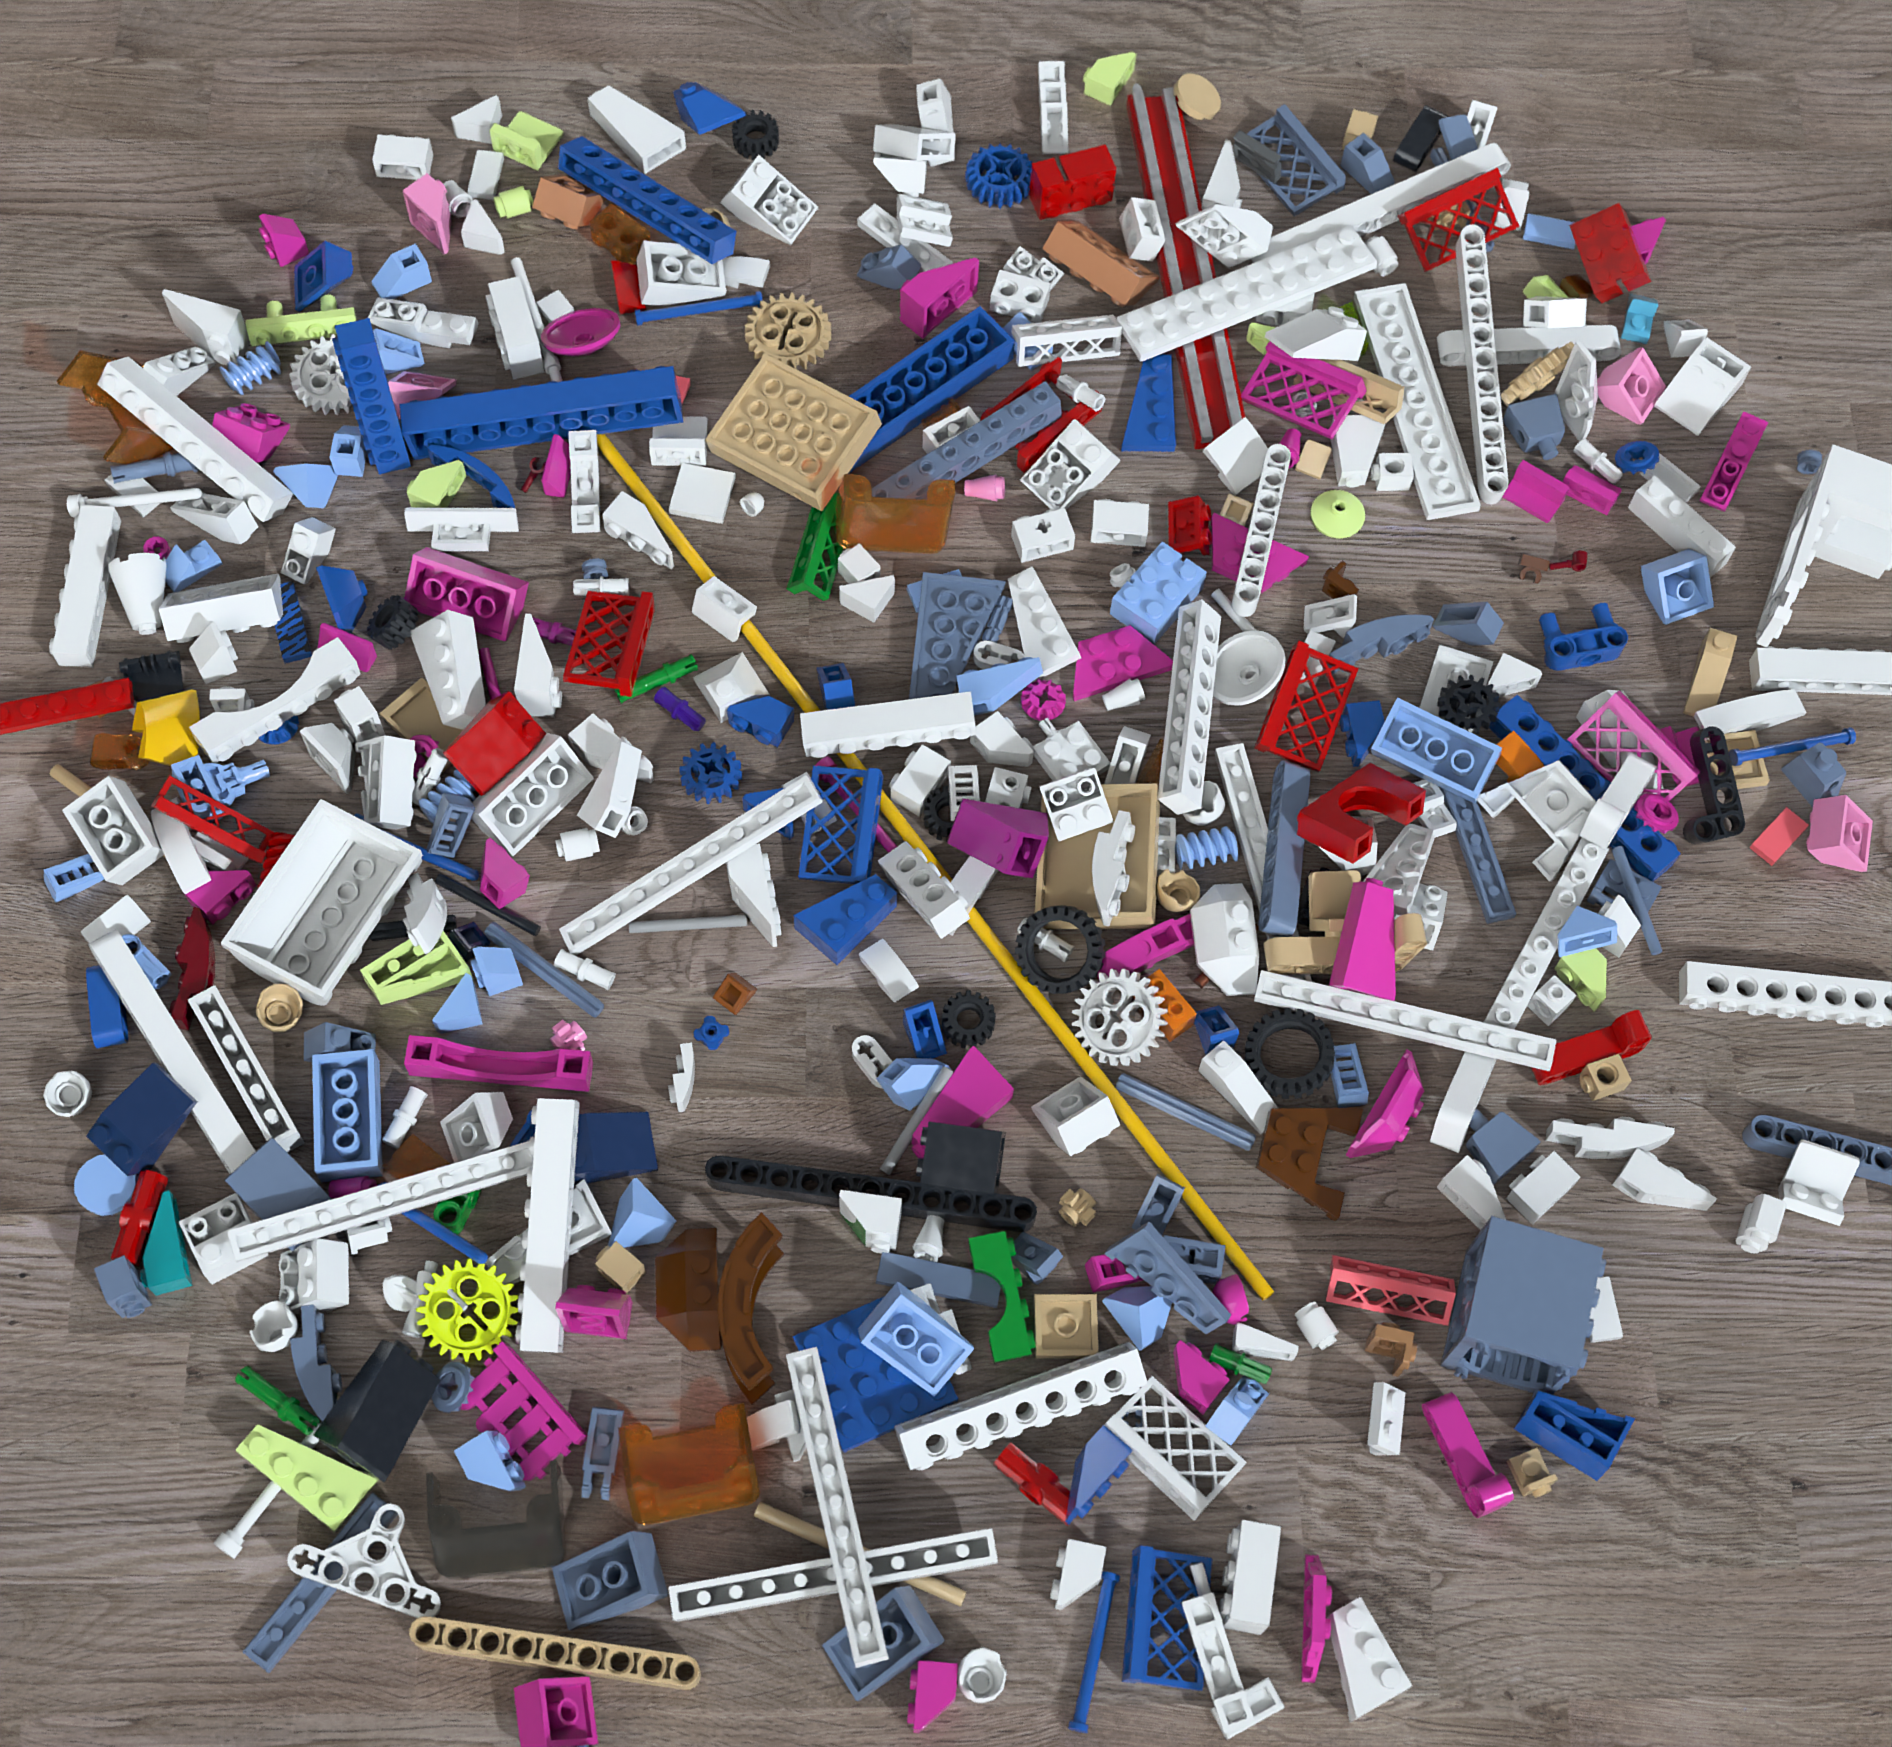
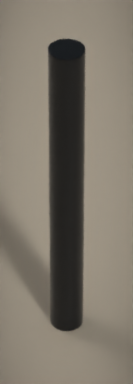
(484, 903)

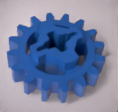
(711, 775)

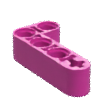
(1465, 1457)

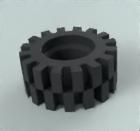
(753, 123)
(392, 622)
(931, 809)
(976, 1004)

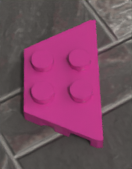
(1228, 548)
(1113, 659)
(1315, 1625)

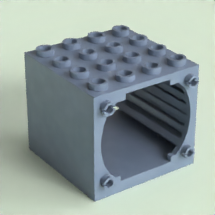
(1523, 1307)

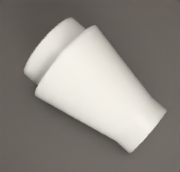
(458, 199)
(1124, 695)
(930, 1239)

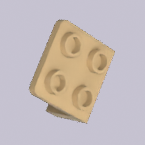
(1329, 899)

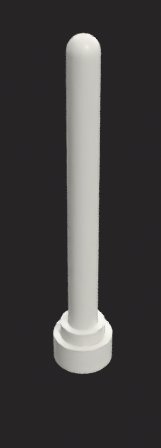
(75, 501)
(232, 1540)

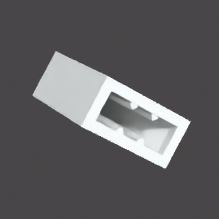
(914, 142)
(1355, 449)

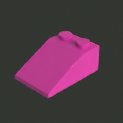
(937, 294)
(595, 1312)

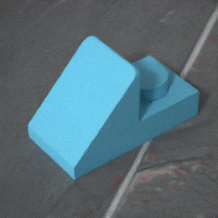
(1639, 318)

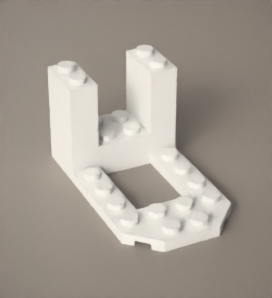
(1839, 520)

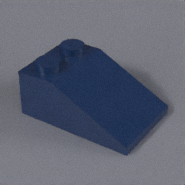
(142, 1120)
(613, 1146)

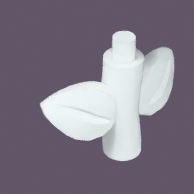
(402, 1295)

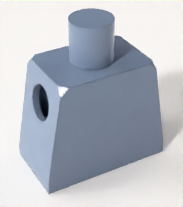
(1536, 425)
(1816, 773)
(1499, 1143)

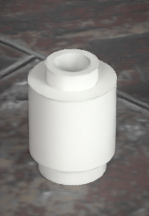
(1383, 254)
(577, 844)
(1316, 1326)

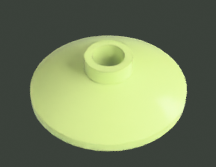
(1334, 522)

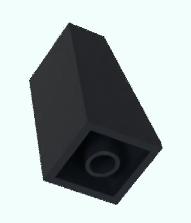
(379, 1409)

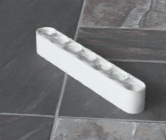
(1528, 344)
(1260, 540)

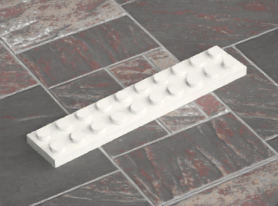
(1246, 292)
(1424, 420)

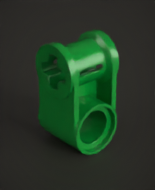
(458, 1205)

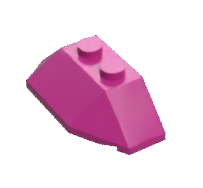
(1391, 1110)

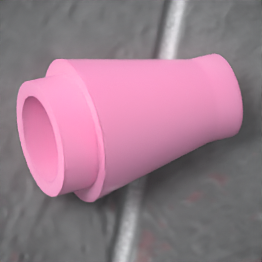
(986, 488)

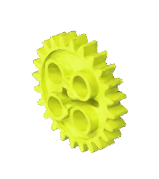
(446, 1329)

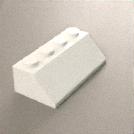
(229, 605)
(531, 794)

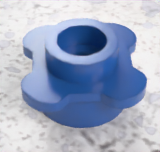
(711, 1041)

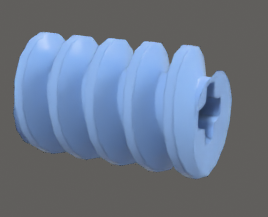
(251, 368)
(455, 786)
(1206, 847)

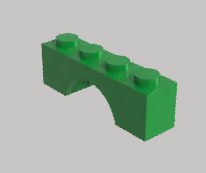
(992, 1257)

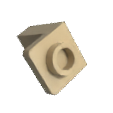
(1531, 1473)

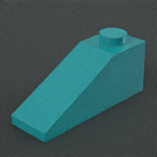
(165, 1252)

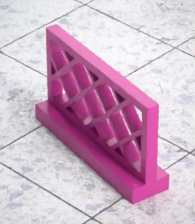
(1318, 373)
(1646, 733)

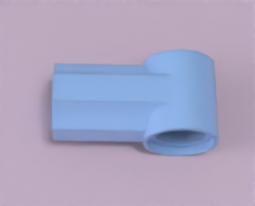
(151, 966)

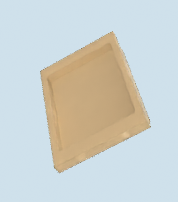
(417, 714)

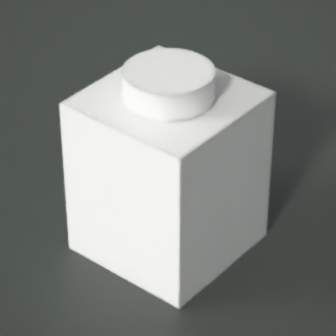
(857, 565)

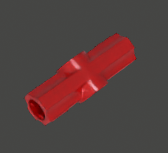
(139, 1216)
(1034, 1481)

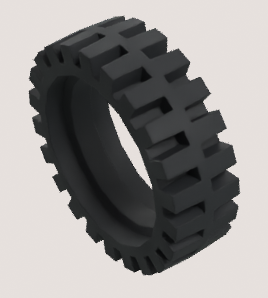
(1026, 954)
(1298, 1021)

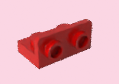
(1189, 525)

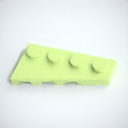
(312, 1479)

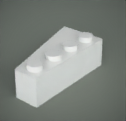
(451, 666)

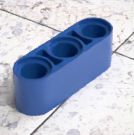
(106, 1010)

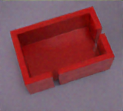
(1088, 182)
(1610, 252)

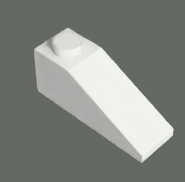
(1224, 182)
(219, 516)
(1237, 1084)
(1472, 1191)

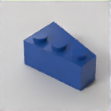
(847, 917)
(1574, 1432)

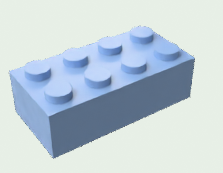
(1436, 750)
(347, 1115)

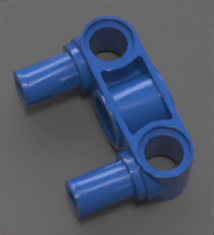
(1585, 646)

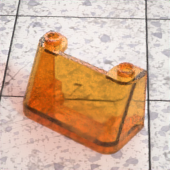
(893, 522)
(689, 1469)

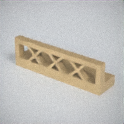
(1379, 393)

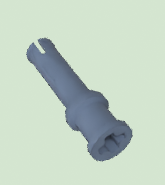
(168, 464)

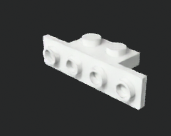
(461, 527)

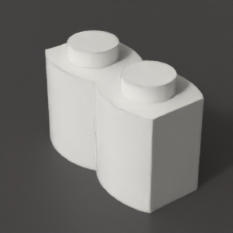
(1760, 1223)

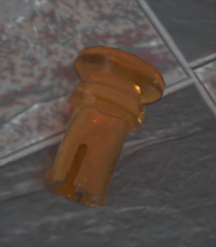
(941, 414)

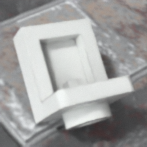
(230, 699)

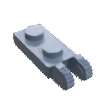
(602, 1449)

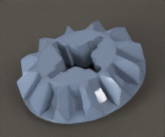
(452, 1374)

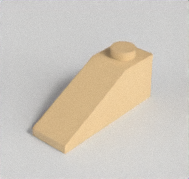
(1710, 670)

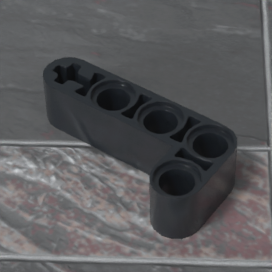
(1710, 784)

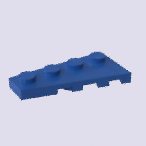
(1152, 411)

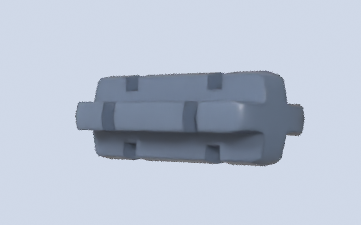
(998, 619)

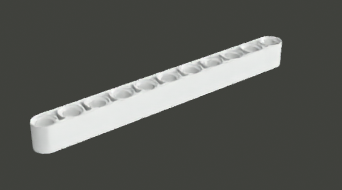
(1384, 206)
(1477, 374)
(172, 1049)

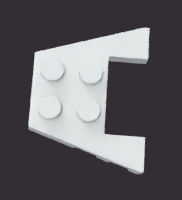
(1554, 802)

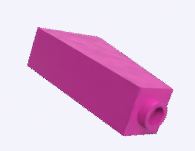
(1367, 943)
(967, 1098)

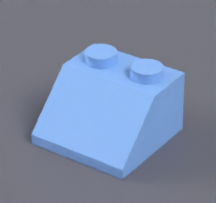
(1678, 585)

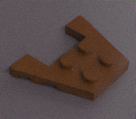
(1294, 1147)

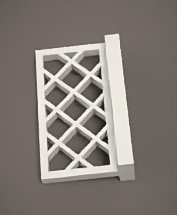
(1159, 1469)

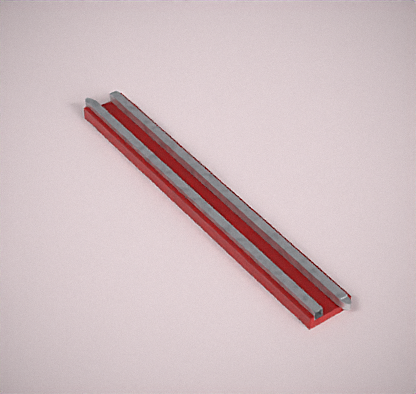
(1169, 179)

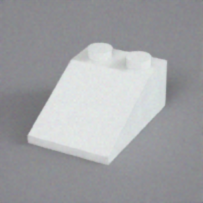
(676, 275)
(210, 325)
(1320, 336)
(535, 681)

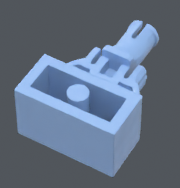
(216, 781)

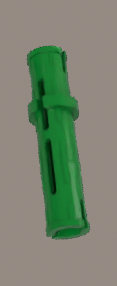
(661, 676)
(287, 1408)

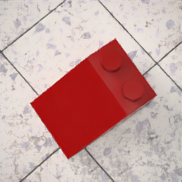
(494, 742)

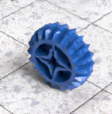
(998, 183)

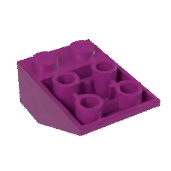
(1001, 836)

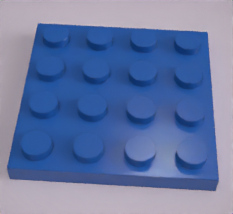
(862, 1387)

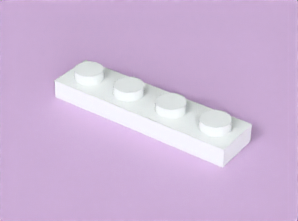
(885, 230)

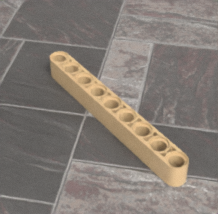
(542, 1643)

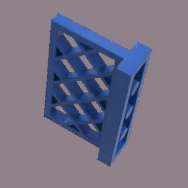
(866, 825)
(1139, 1618)

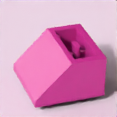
(251, 430)

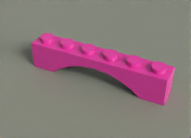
(545, 1069)

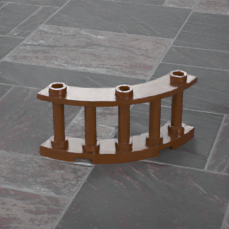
(740, 1282)

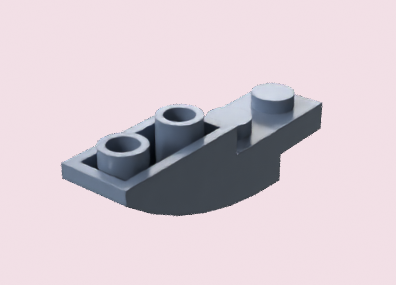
(1382, 635)
(317, 1380)

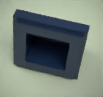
(467, 938)

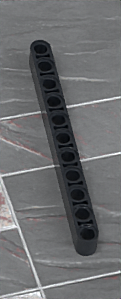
(828, 1179)

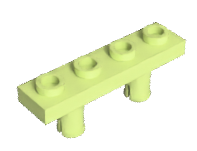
(298, 327)

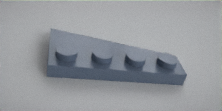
(1159, 1265)

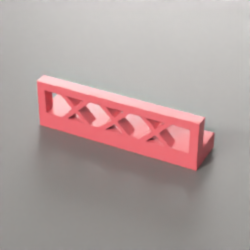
(1395, 1280)

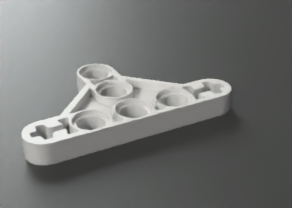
(355, 1560)

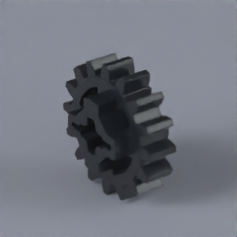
(1471, 693)

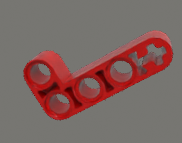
(1624, 1037)

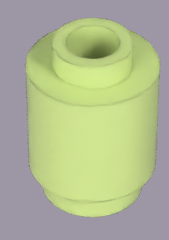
(513, 202)

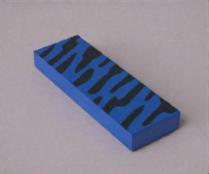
(291, 627)

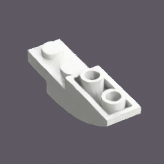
(419, 324)
(1109, 866)
(424, 913)
(1616, 1141)

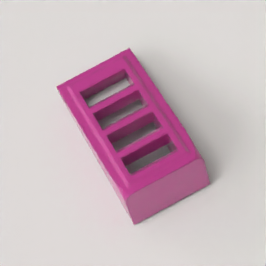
(1101, 1274)

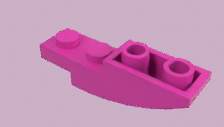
(1733, 461)
(1149, 946)

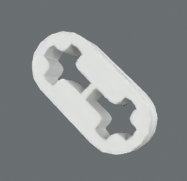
(998, 654)
(864, 1062)

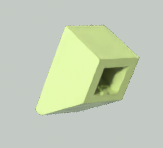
(1586, 975)

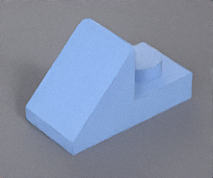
(190, 566)

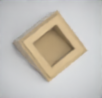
(1313, 459)
(1237, 509)

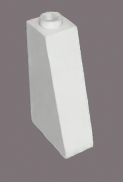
(635, 129)

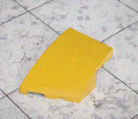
(166, 727)

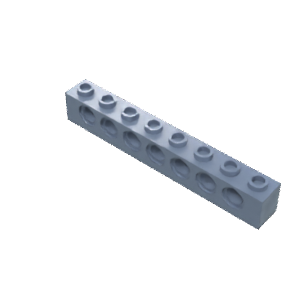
(975, 445)

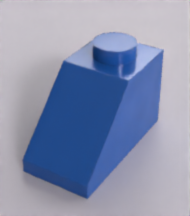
(835, 686)

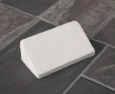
(123, 916)

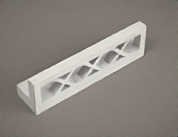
(1067, 331)

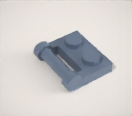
(1613, 884)

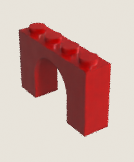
(1369, 788)

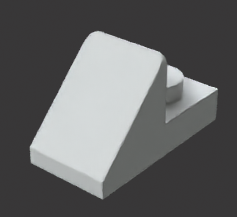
(1518, 197)
(1331, 614)

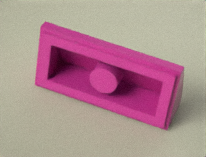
(557, 468)
(360, 648)

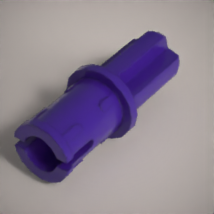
(679, 709)

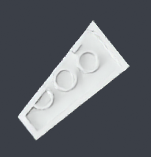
(1040, 624)
(1404, 865)
(586, 1229)

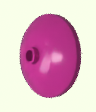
(581, 332)

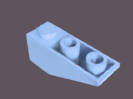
(999, 683)

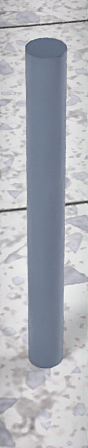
(1637, 900)

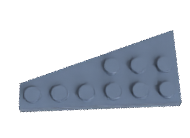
(948, 629)

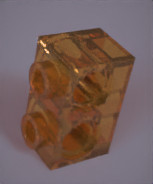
(618, 234)

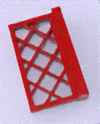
(1445, 202)
(632, 649)
(1284, 695)

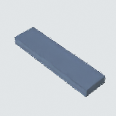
(945, 1279)

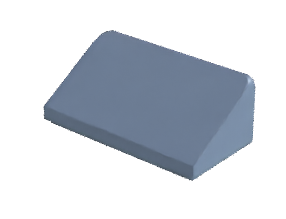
(1457, 135)

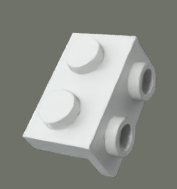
(1386, 1419)

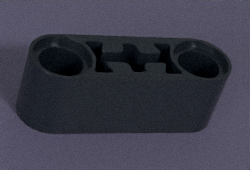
(1419, 139)

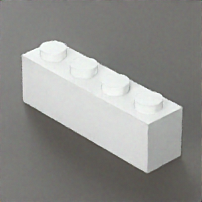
(1680, 523)

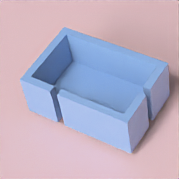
(1157, 591)

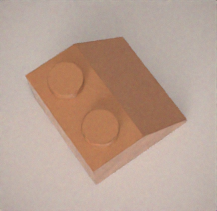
(567, 200)

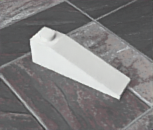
(1578, 391)
(1609, 739)

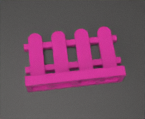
(536, 1417)

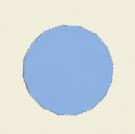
(103, 1186)

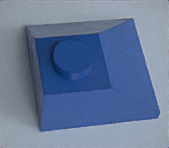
(704, 108)
(320, 273)
(344, 595)

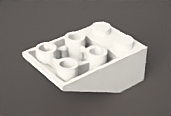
(769, 202)
(1228, 233)
(1703, 386)
(1070, 467)
(755, 891)

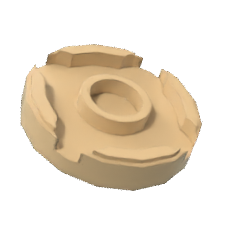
(1197, 96)

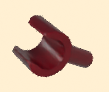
(533, 474)
(1578, 562)

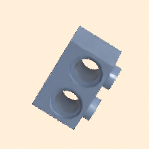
(1202, 1257)
(123, 1287)

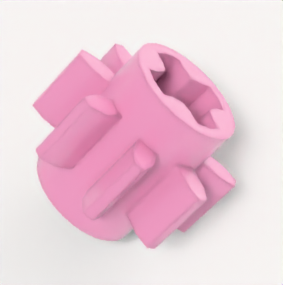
(568, 1036)

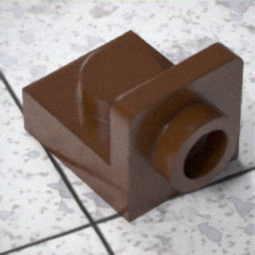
(1337, 586)

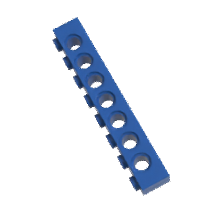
(647, 200)
(370, 395)
(1541, 732)

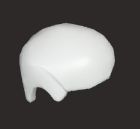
(1211, 807)
(68, 1093)
(274, 1326)
(981, 1675)

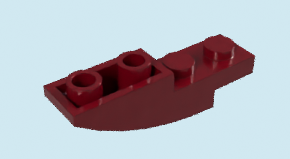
(197, 960)

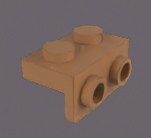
(1394, 1343)

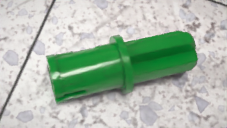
(1240, 1364)

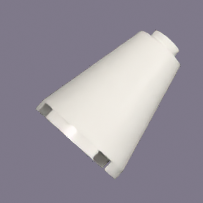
(140, 589)

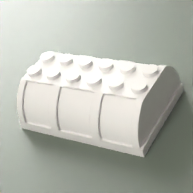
(321, 902)

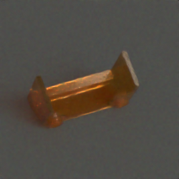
(137, 440)

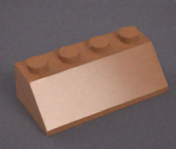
(1099, 263)

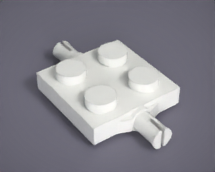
(1068, 751)

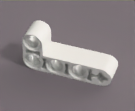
(1617, 801)
(1461, 1101)

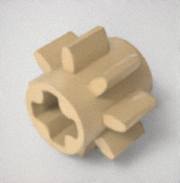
(1077, 1207)

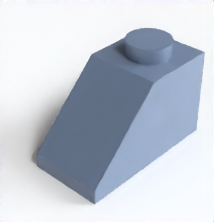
(1469, 623)

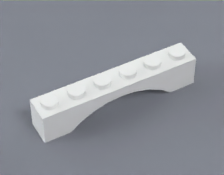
(227, 732)

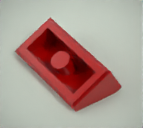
(627, 287)

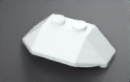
(1226, 939)

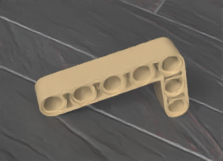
(1318, 954)

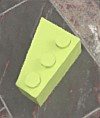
(411, 972)

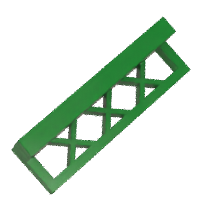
(809, 555)

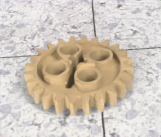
(766, 324)
(1537, 374)

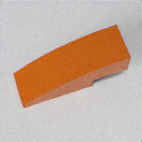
(1517, 757)

